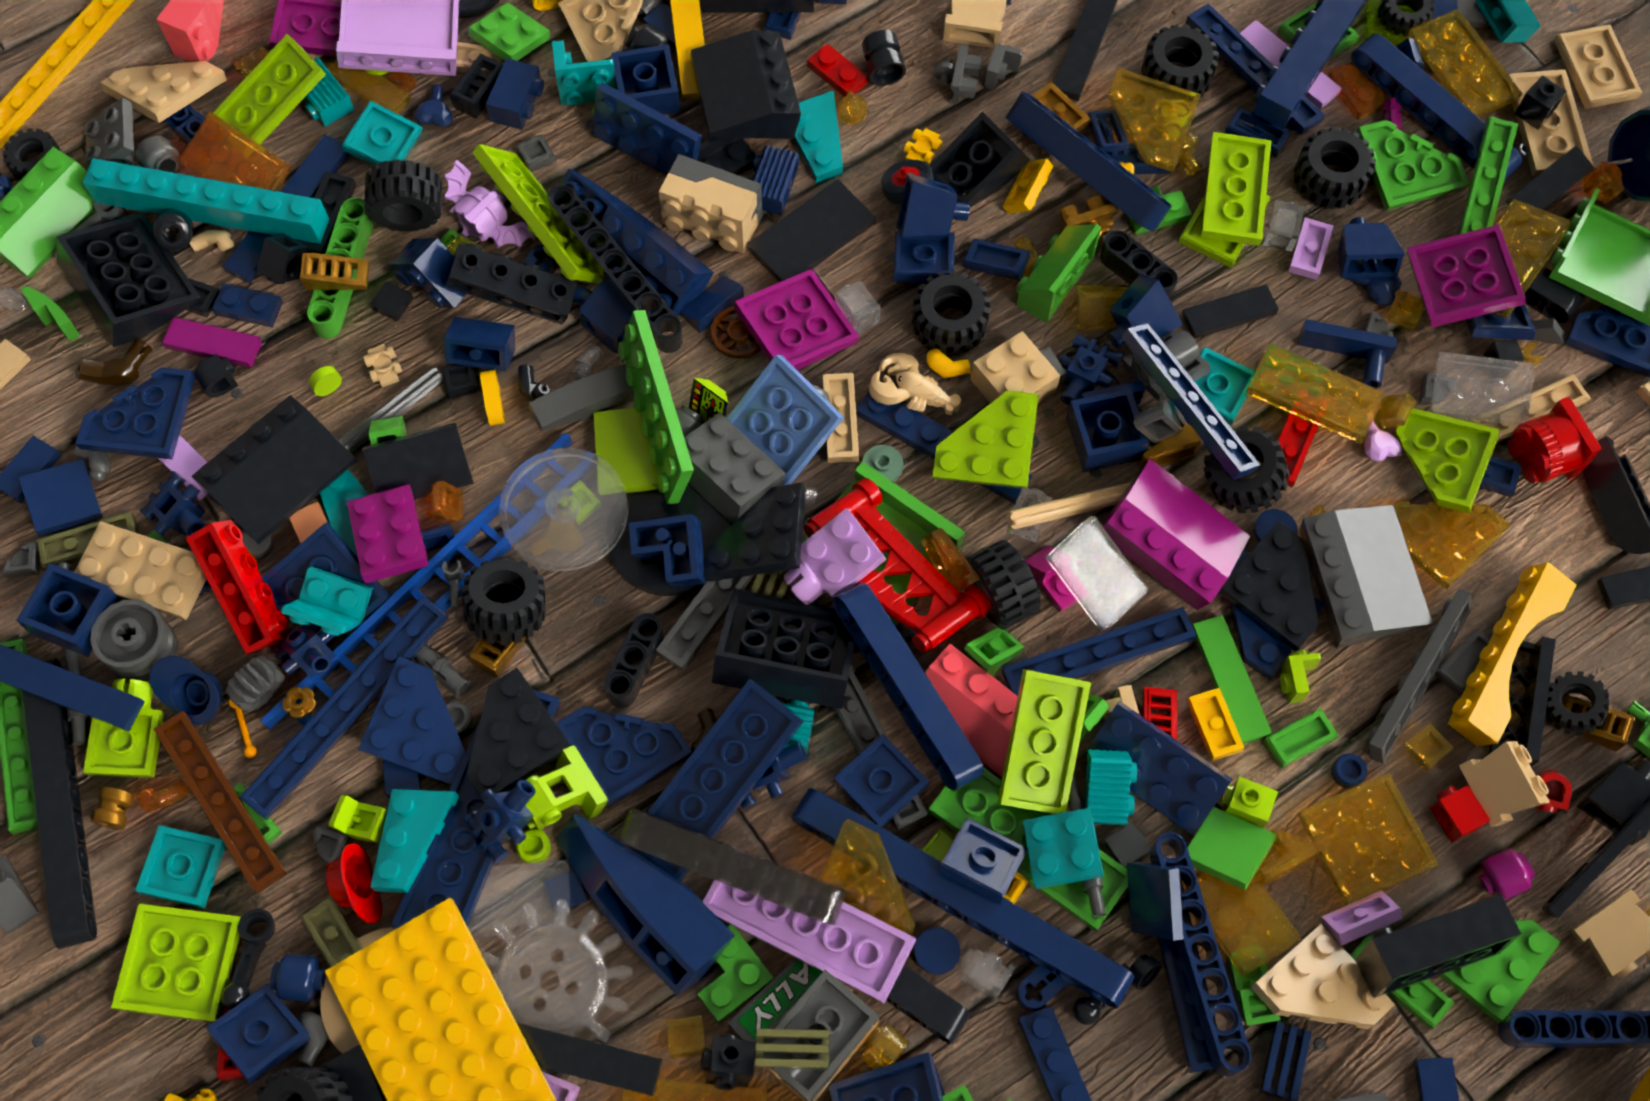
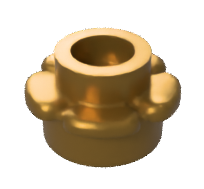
(299, 710)

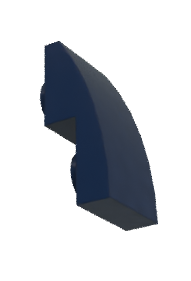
(185, 123)

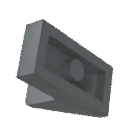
(15, 901)

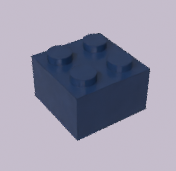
(648, 77)
(1106, 430)
(66, 609)

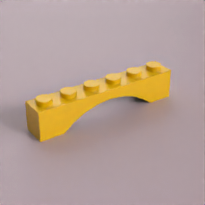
(1485, 704)

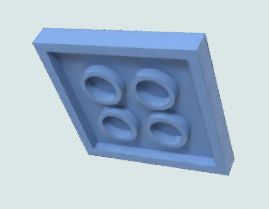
(785, 417)

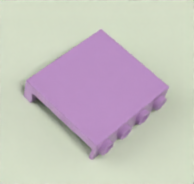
(399, 36)

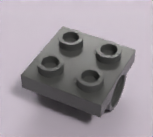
(111, 134)
(1184, 350)

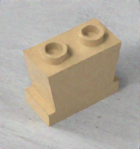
(974, 22)
(1505, 782)
(1617, 934)

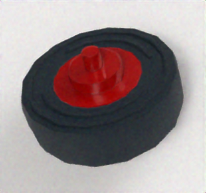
(894, 178)

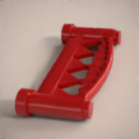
(949, 607)

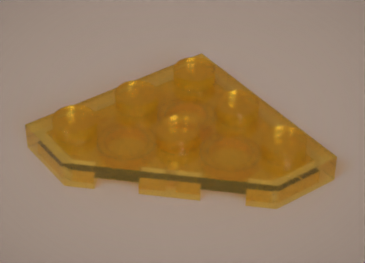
(1153, 115)
(1447, 539)
(865, 872)

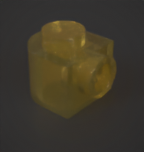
(884, 1047)

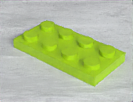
(271, 90)
(1236, 188)
(1044, 742)

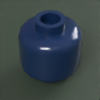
(297, 977)

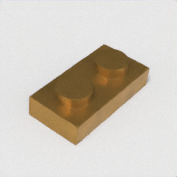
(1062, 106)

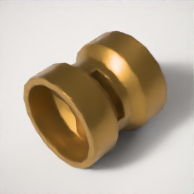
(112, 808)

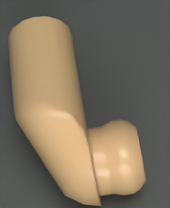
(210, 237)

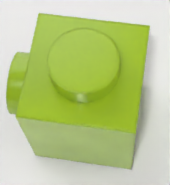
(1249, 801)

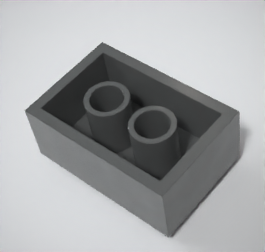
(729, 467)

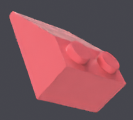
(192, 28)

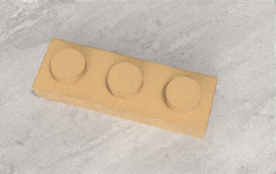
(843, 442)

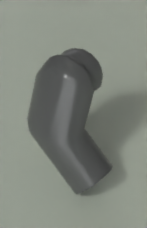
(98, 462)

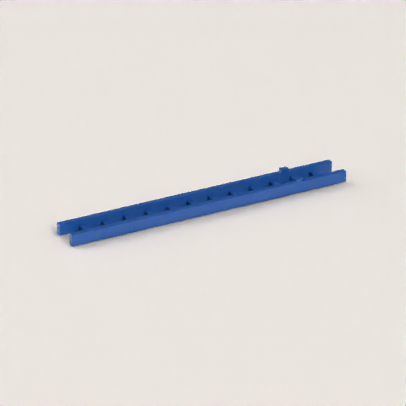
(409, 589)

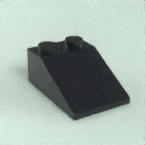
(979, 161)

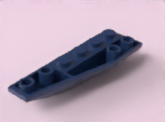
(661, 259)
(646, 905)

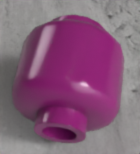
(1507, 874)

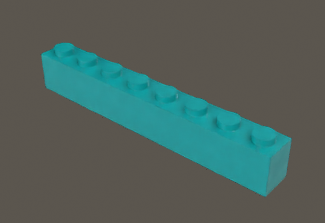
(207, 200)

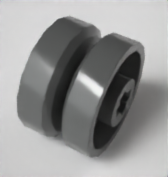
(132, 639)

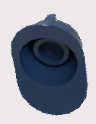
(186, 688)

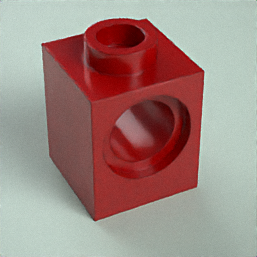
(1459, 812)

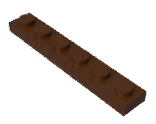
(220, 802)

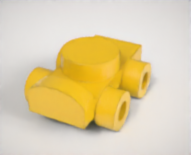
(925, 143)

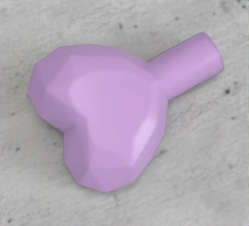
(1381, 444)

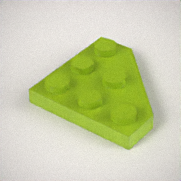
(992, 444)
(1448, 455)

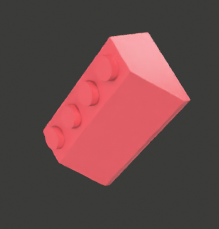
(977, 703)

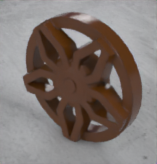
(735, 332)

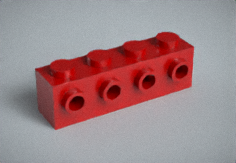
(238, 586)

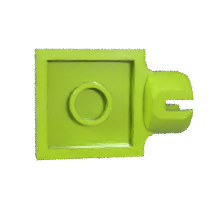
(123, 752)

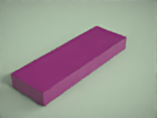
(210, 340)

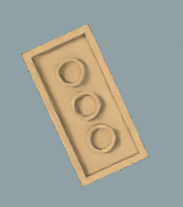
(1559, 132)
(143, 569)

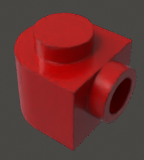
(1559, 791)

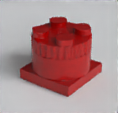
(1554, 444)

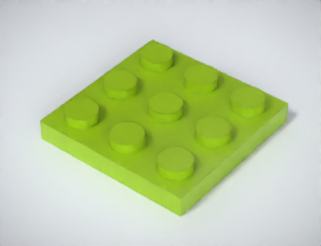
(177, 963)

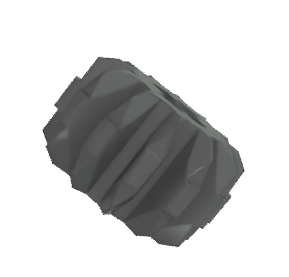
(255, 683)

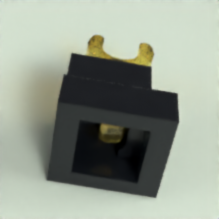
(1511, 351)

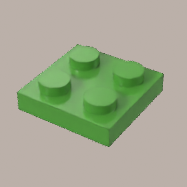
(509, 33)

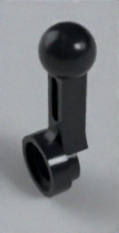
(1145, 969)
(238, 988)

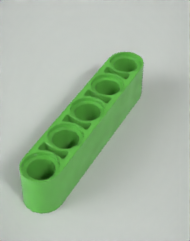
(346, 229)

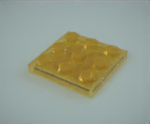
(1368, 839)

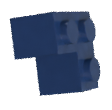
(427, 265)
(677, 541)

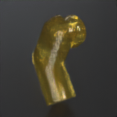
(1186, 156)
(1024, 243)

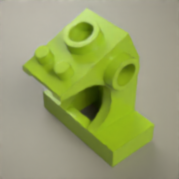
(582, 786)

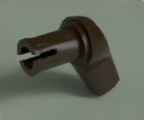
(115, 371)

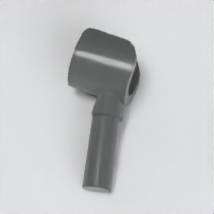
(453, 579)

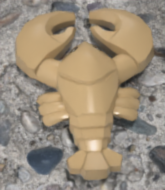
(912, 386)

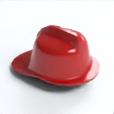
(350, 882)

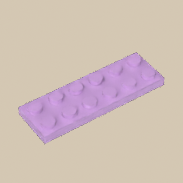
(854, 950)

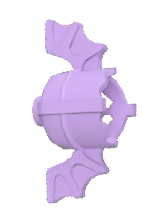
(482, 210)

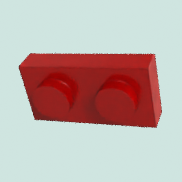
(837, 70)

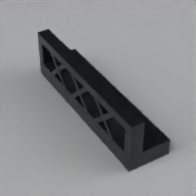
(1535, 697)

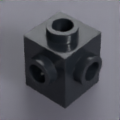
(729, 1062)

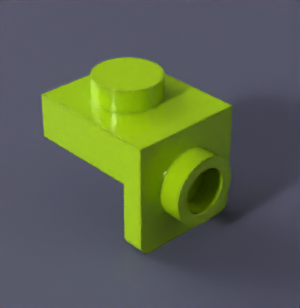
(1293, 676)
(358, 819)

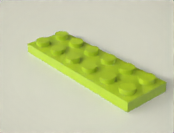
(532, 204)

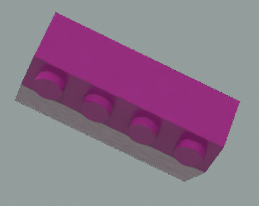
(1175, 535)

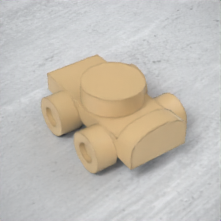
(384, 369)

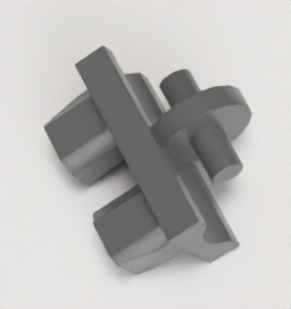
(960, 85)

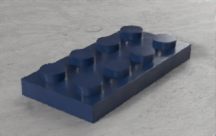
(641, 130)
(1167, 771)

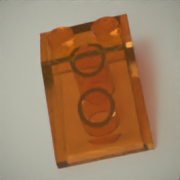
(231, 156)

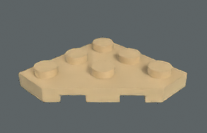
(601, 25)
(165, 88)
(1321, 984)

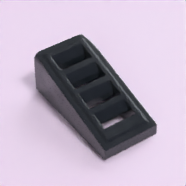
(468, 101)

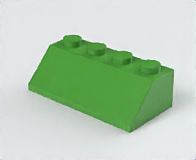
(39, 208)

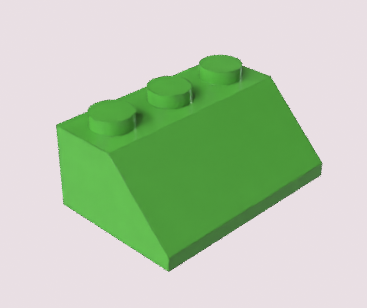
(1058, 270)

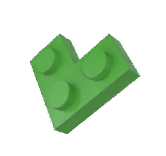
(741, 980)

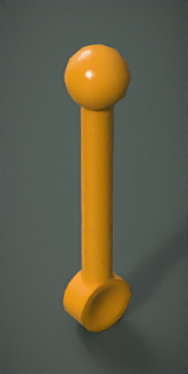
(249, 751)

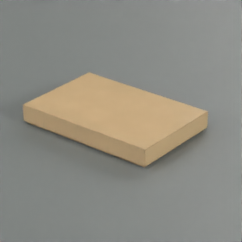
(1597, 66)

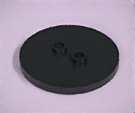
(649, 505)

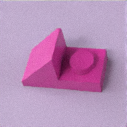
(1050, 580)

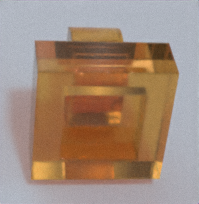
(446, 502)

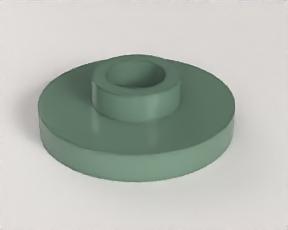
(885, 460)

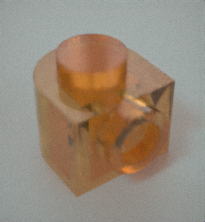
(1607, 179)

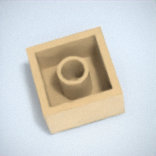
(1015, 367)

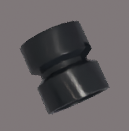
(883, 57)

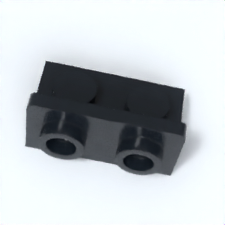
(727, 154)

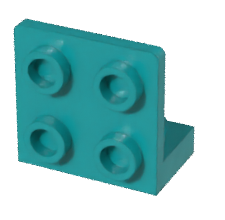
(579, 80)
(329, 602)

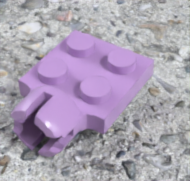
(834, 559)

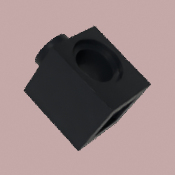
(1540, 102)
(281, 258)

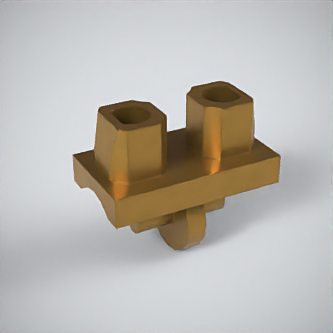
(1097, 213)

